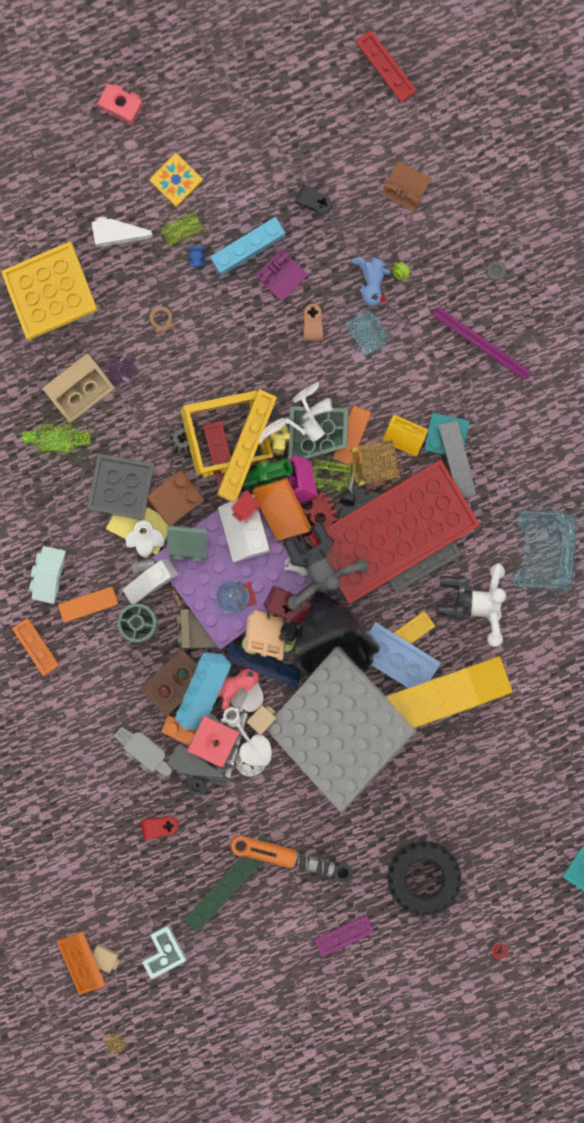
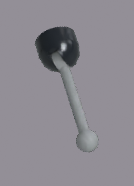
(348, 497)

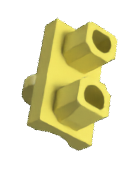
(279, 440)

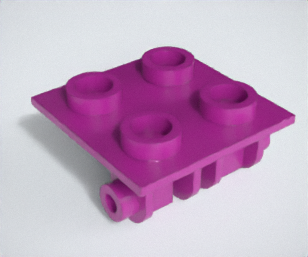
(281, 275)

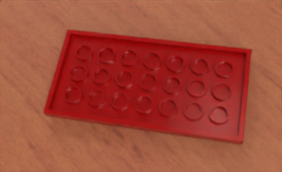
(398, 529)

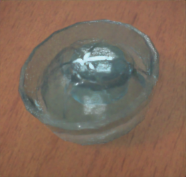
(232, 596)

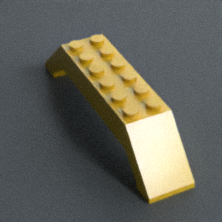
(452, 692)

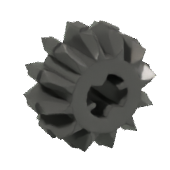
(179, 433)

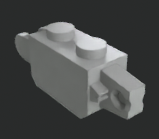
(144, 750)

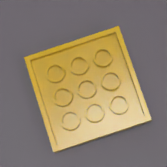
(49, 290)

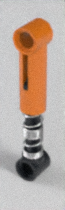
(289, 858)

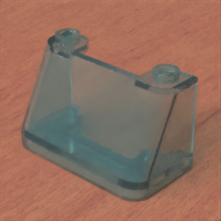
(547, 550)

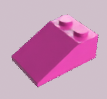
(301, 479)

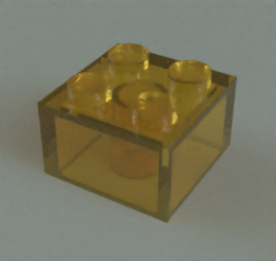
(375, 463)

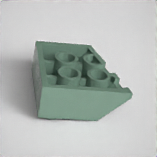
(333, 423)

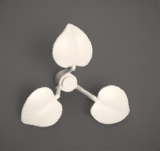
(311, 426)
(258, 749)

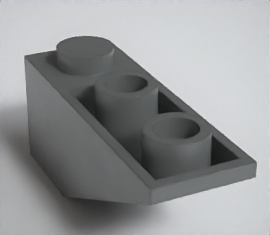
(194, 766)

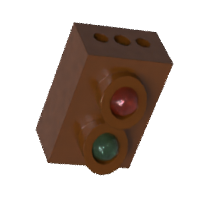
(170, 683)

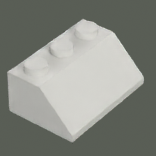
(243, 538)

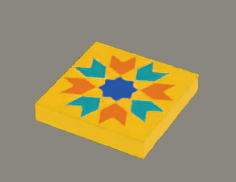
(176, 179)

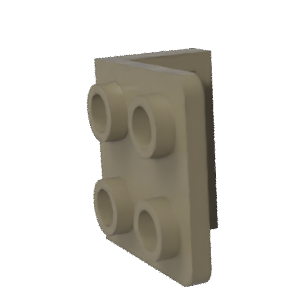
(192, 632)

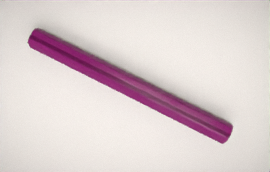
(481, 343)

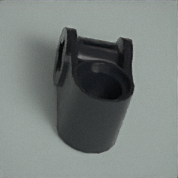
(310, 198)

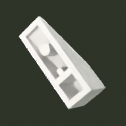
(114, 232)
(150, 581)

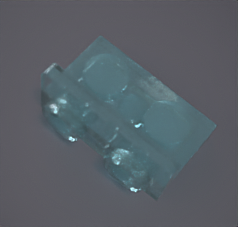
(367, 332)

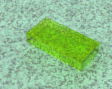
(181, 229)

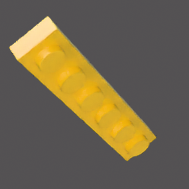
(246, 446)

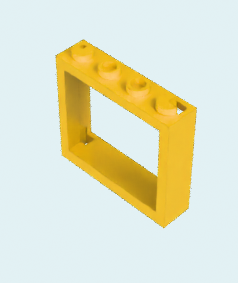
(214, 404)

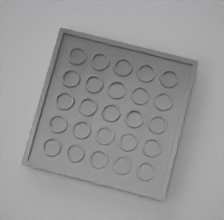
(340, 729)

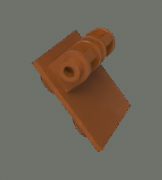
(405, 186)

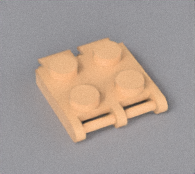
(264, 634)

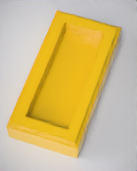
(415, 628)

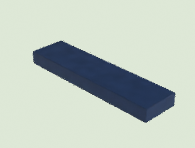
(263, 665)

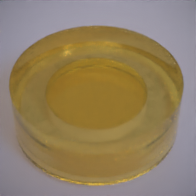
(115, 1043)

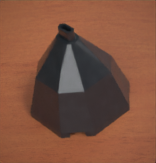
(328, 627)

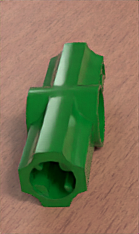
(267, 473)

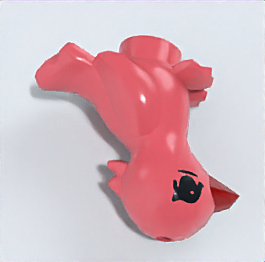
(245, 679)

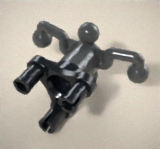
(317, 564)

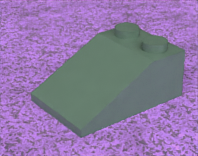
(187, 543)

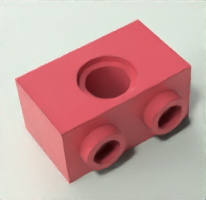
(128, 111)

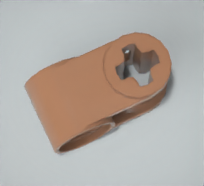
(313, 326)

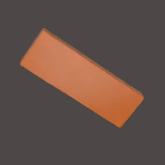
(357, 423)
(88, 604)
(35, 646)

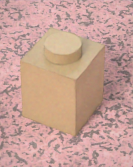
(262, 719)
(106, 958)

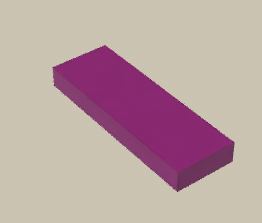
(344, 935)

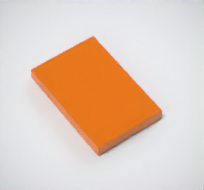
(282, 509)
(81, 963)

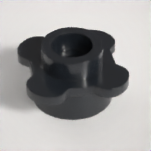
(288, 631)
(194, 789)

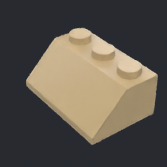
(78, 388)

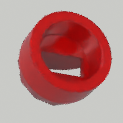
(496, 948)

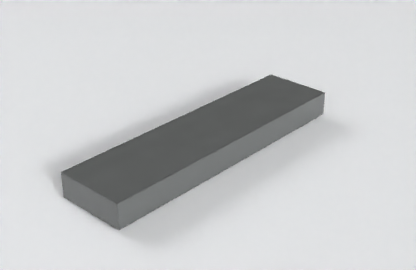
(425, 567)

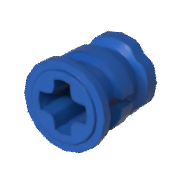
(196, 256)

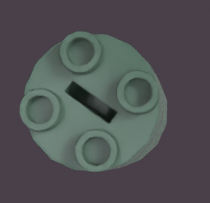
(137, 623)

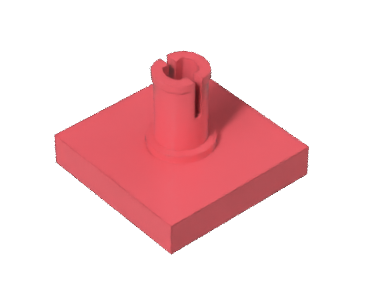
(213, 741)

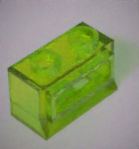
(332, 466)

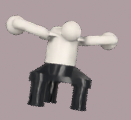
(476, 602)

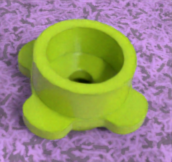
(401, 271)

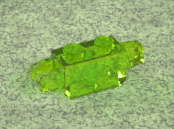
(56, 439)

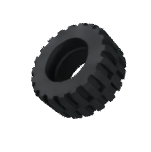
(424, 904)

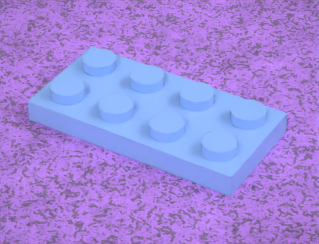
(402, 659)

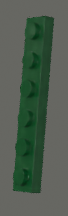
(223, 890)

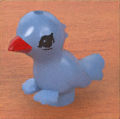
(373, 274)

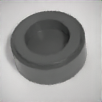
(496, 271)

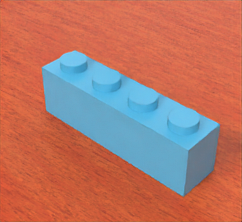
(248, 246)
(203, 690)

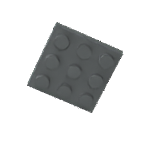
(120, 487)

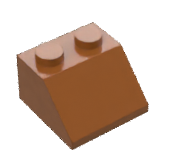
(175, 498)

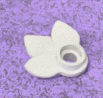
(144, 541)

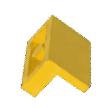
(405, 435)

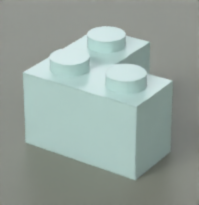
(47, 574)
(169, 953)

